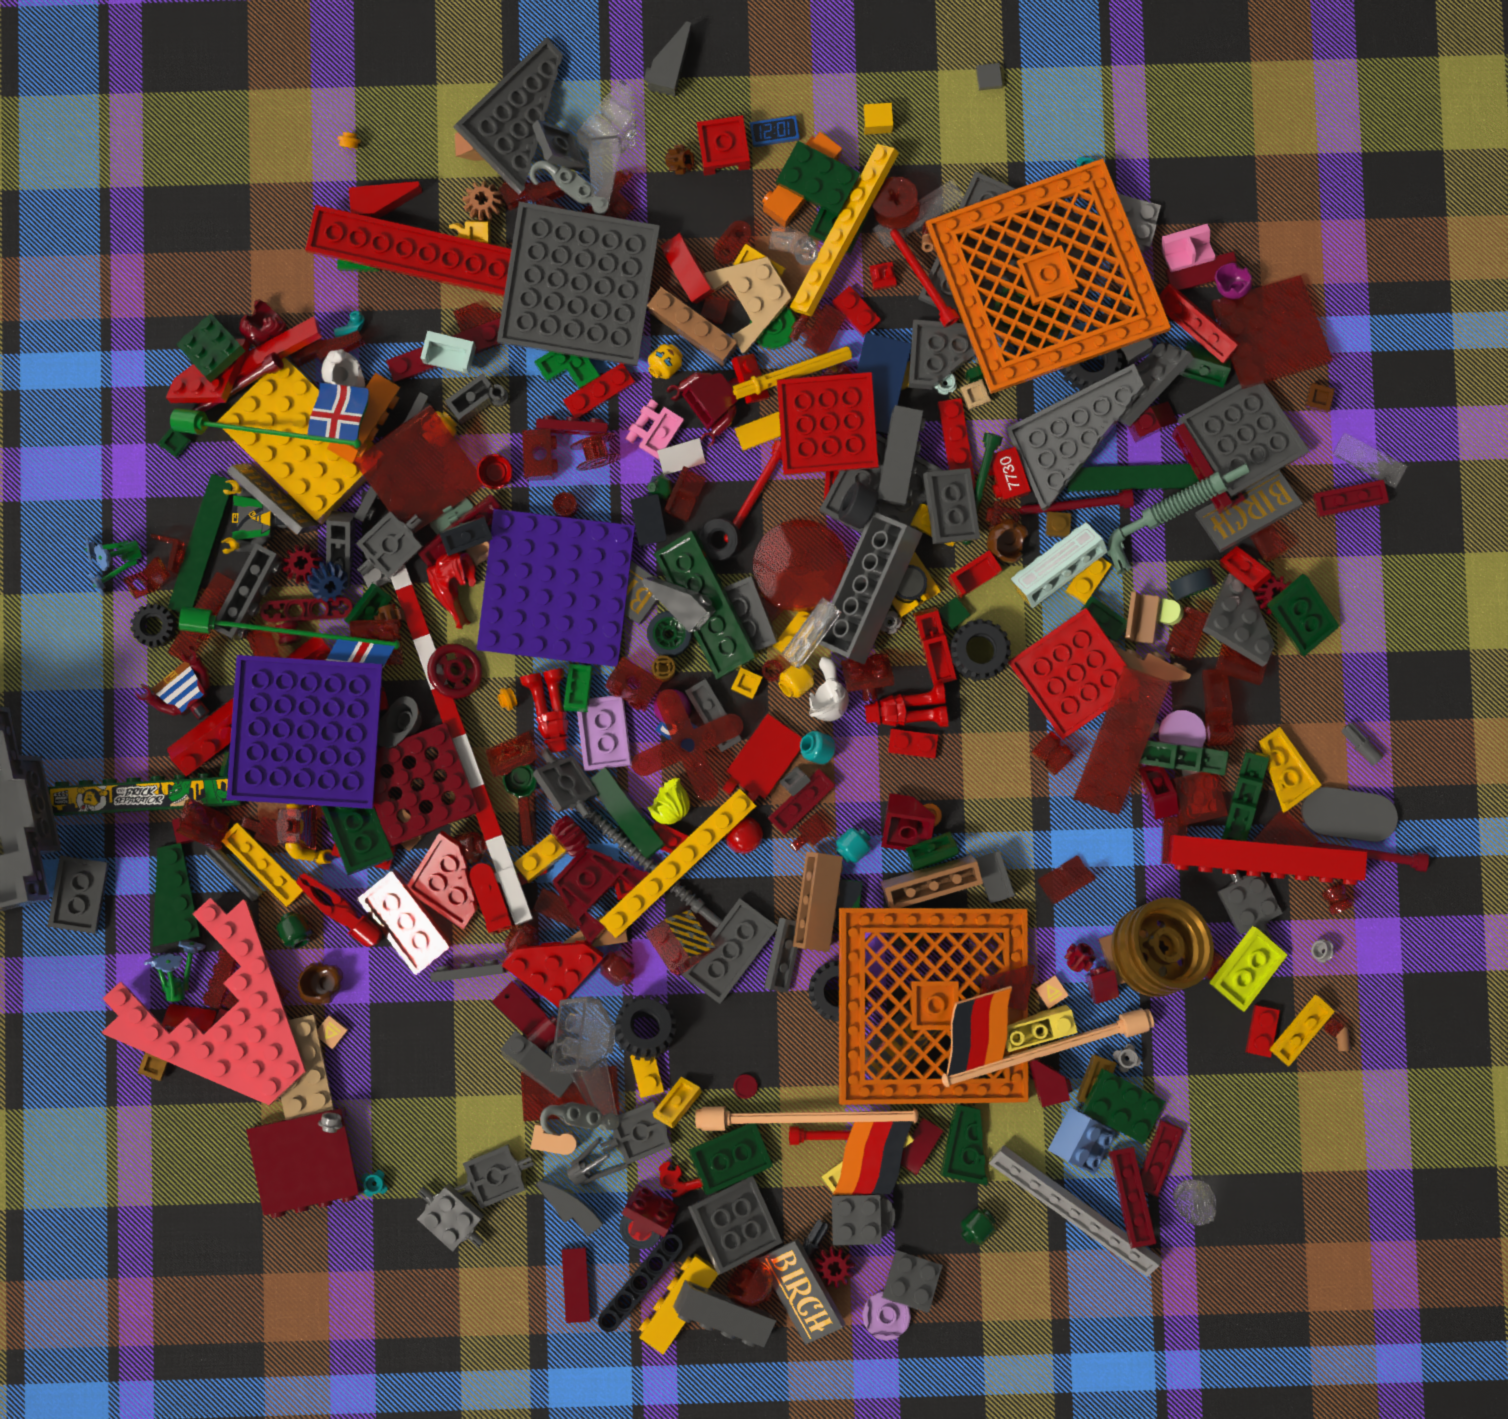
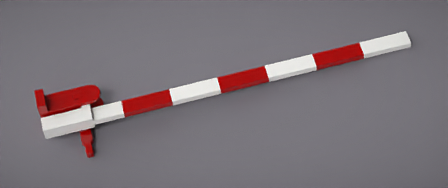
(485, 882)

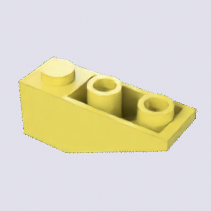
(1040, 1028)

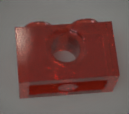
(532, 442)
(630, 673)

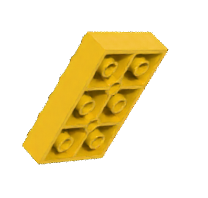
(300, 466)

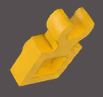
(474, 230)

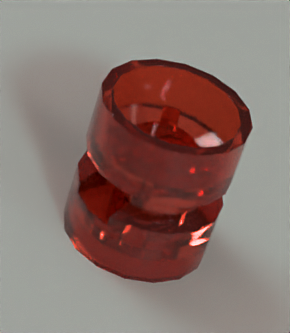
(1053, 753)

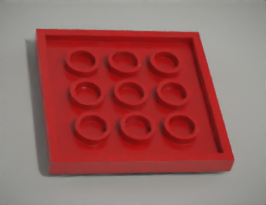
(827, 423)
(1071, 672)

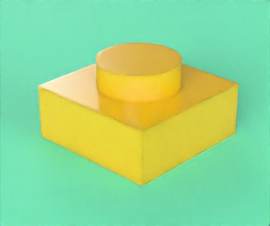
(746, 683)

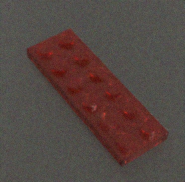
(1121, 740)

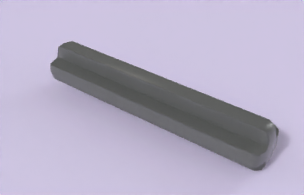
(234, 874)

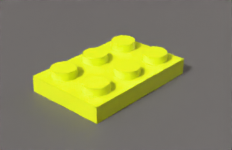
(1248, 968)

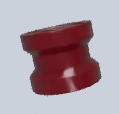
(287, 639)

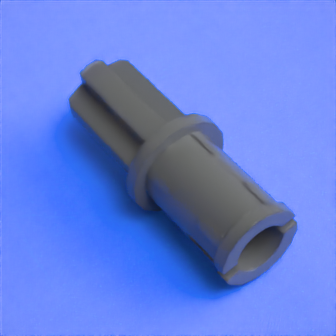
(1361, 744)

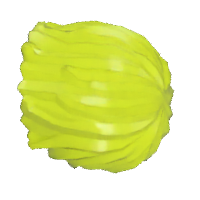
(671, 803)

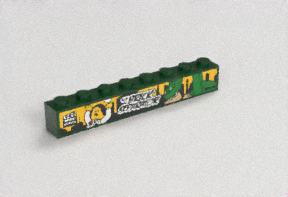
(138, 796)

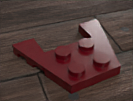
(587, 881)

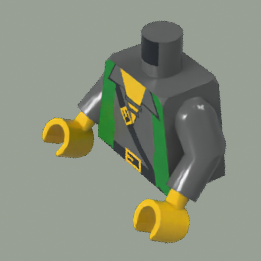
(250, 521)

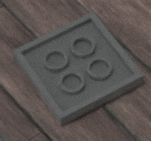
(735, 1224)

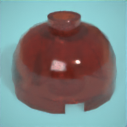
(751, 1283)

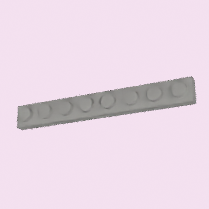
(1074, 1210)

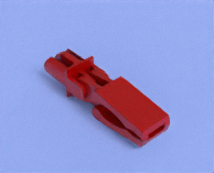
(361, 928)

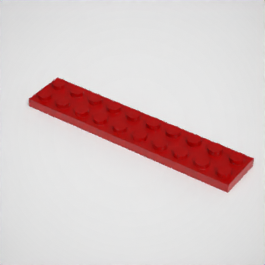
(408, 250)

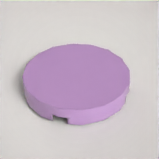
(1182, 728)
(885, 1318)

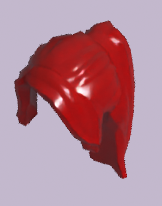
(444, 582)

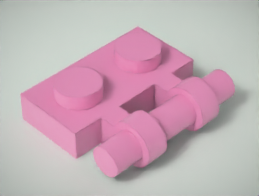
(661, 432)

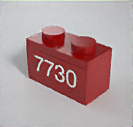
(1008, 476)

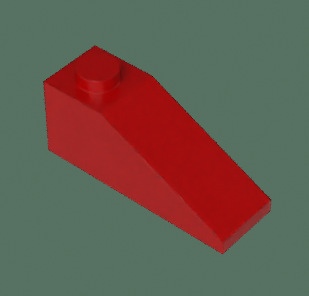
(381, 199)

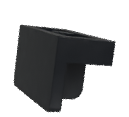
(648, 520)
(465, 535)

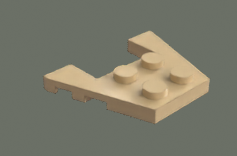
(759, 292)

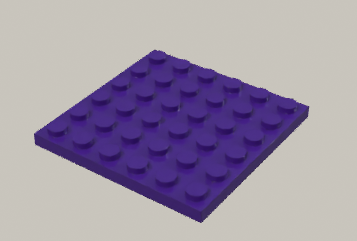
(556, 588)
(304, 731)

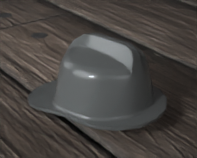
(398, 722)

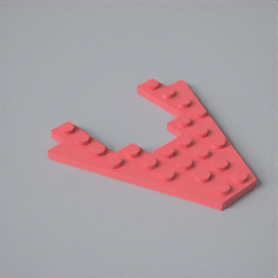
(244, 1050)

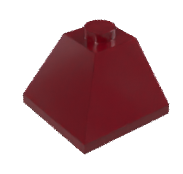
(906, 822)

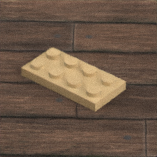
(312, 1090)

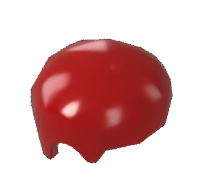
(495, 471)
(745, 836)

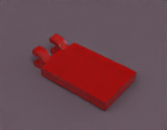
(763, 759)

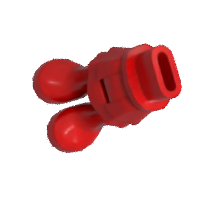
(893, 709)
(552, 724)

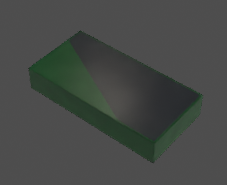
(848, 896)

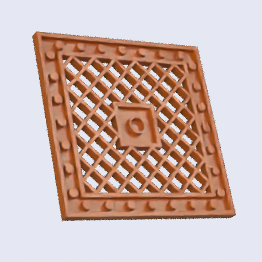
(1047, 275)
(929, 1002)

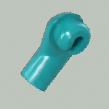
(355, 323)

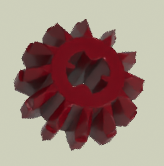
(295, 561)
(1268, 589)
(569, 836)
(842, 1263)

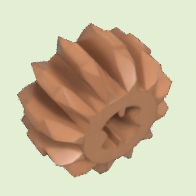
(474, 196)

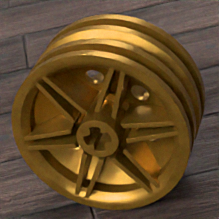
(1149, 953)

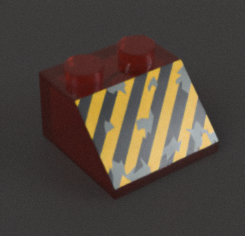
(680, 942)

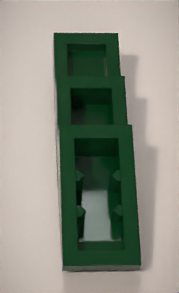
(1185, 757)
(1245, 796)
(626, 813)

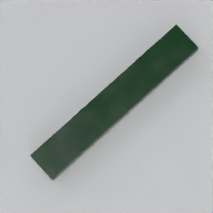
(1132, 477)
(201, 544)

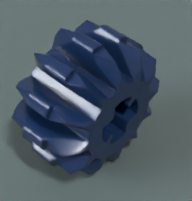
(327, 581)

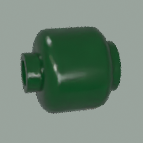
(294, 930)
(978, 1227)

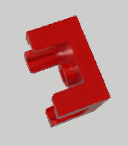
(723, 144)

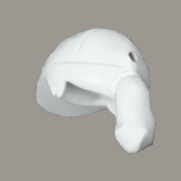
(342, 369)
(831, 697)

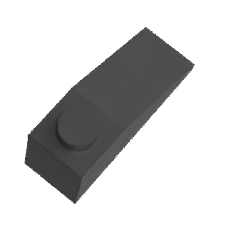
(668, 64)
(341, 540)
(684, 604)
(535, 1064)

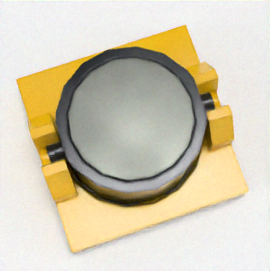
(913, 585)

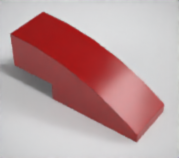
(687, 269)
(934, 645)

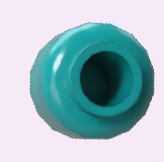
(817, 747)
(853, 845)

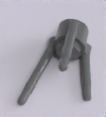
(580, 1172)

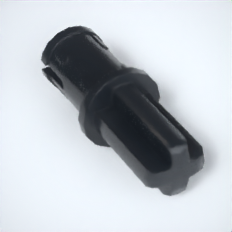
(815, 1237)

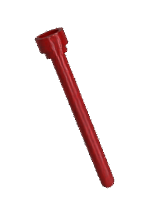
(947, 315)
(759, 485)
(798, 1135)

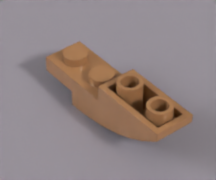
(1154, 665)

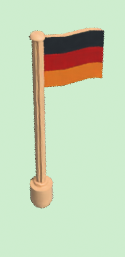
(981, 1036)
(871, 1151)

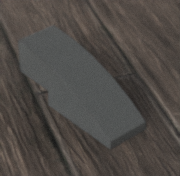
(570, 1205)

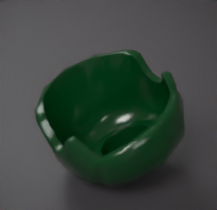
(520, 781)

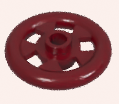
(461, 652)

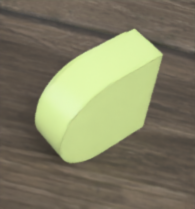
(1170, 612)

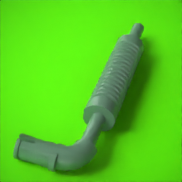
(1172, 506)

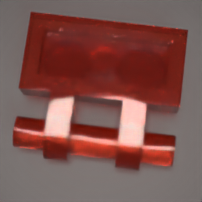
(823, 330)

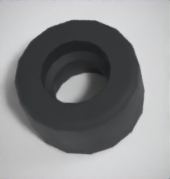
(858, 505)

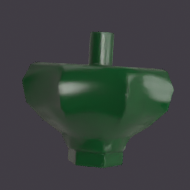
(661, 486)

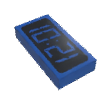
(774, 131)

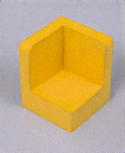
(878, 118)

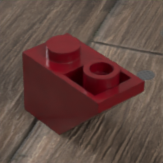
(1102, 984)

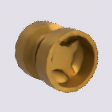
(663, 672)

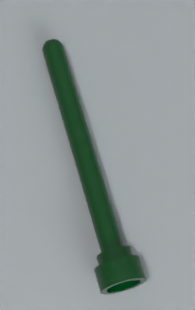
(991, 443)

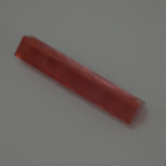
(222, 971)

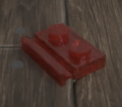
(203, 824)

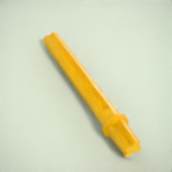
(797, 370)

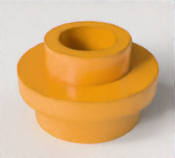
(349, 140)
(507, 698)

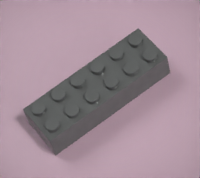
(870, 585)

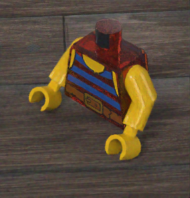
(298, 832)

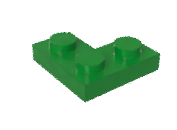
(555, 364)

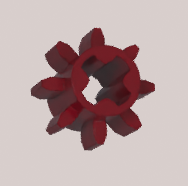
(1080, 957)

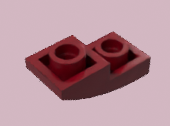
(918, 1151)

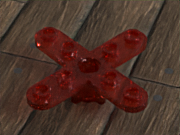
(680, 728)

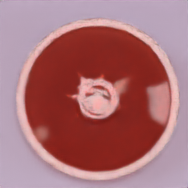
(799, 564)

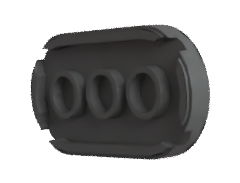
(1349, 814)

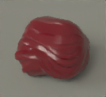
(262, 325)

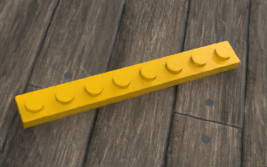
(844, 230)
(677, 863)

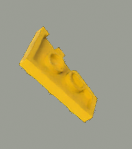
(1287, 769)

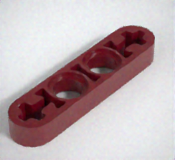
(307, 610)

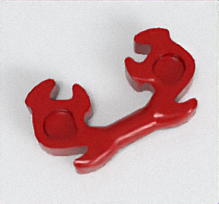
(670, 1180)

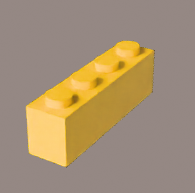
(664, 1323)

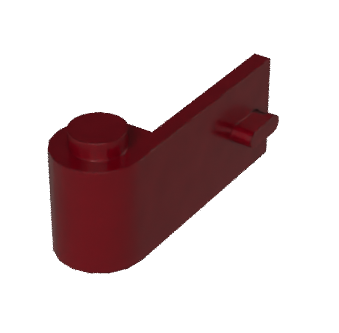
(527, 1016)

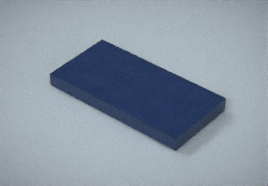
(887, 362)

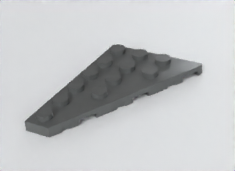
(503, 119)
(1065, 435)

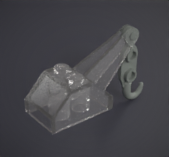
(603, 139)
(580, 1049)

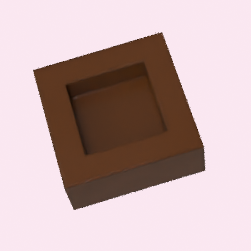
(1319, 398)

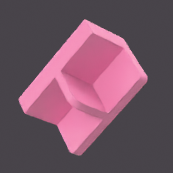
(1187, 248)

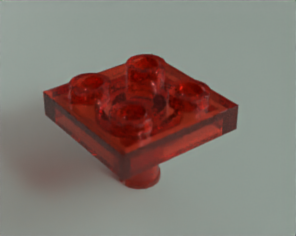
(868, 677)

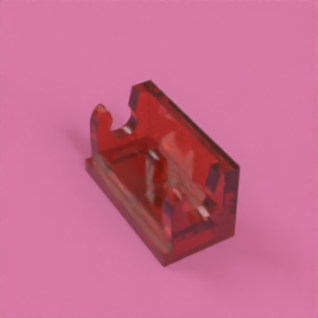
(1186, 634)

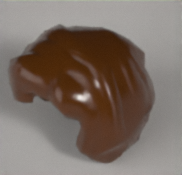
(1007, 540)
(320, 983)

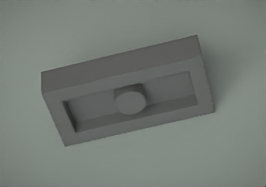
(995, 877)

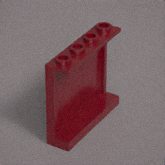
(302, 1164)

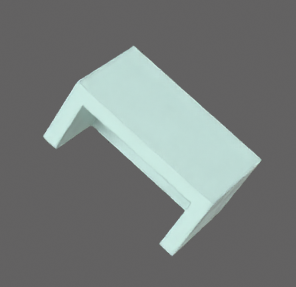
(448, 352)

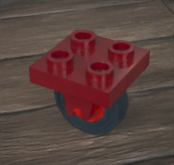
(646, 1218)

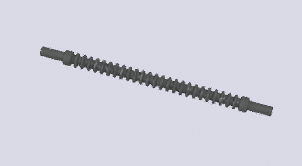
(697, 905)

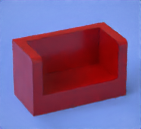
(974, 574)

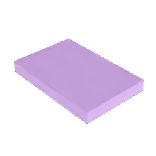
(604, 734)

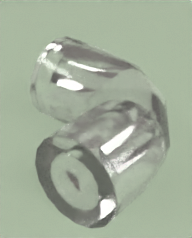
(795, 243)

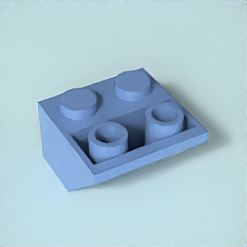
(1082, 1141)

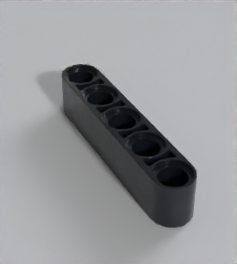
(636, 1293)

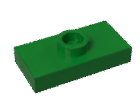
(578, 688)

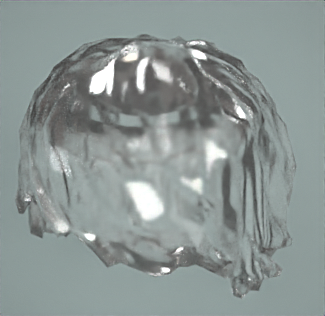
(1195, 1201)

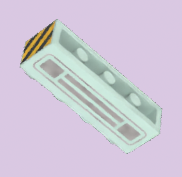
(1059, 565)

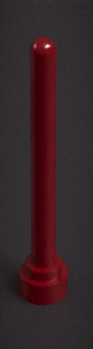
(271, 364)
(1123, 499)
(1417, 861)

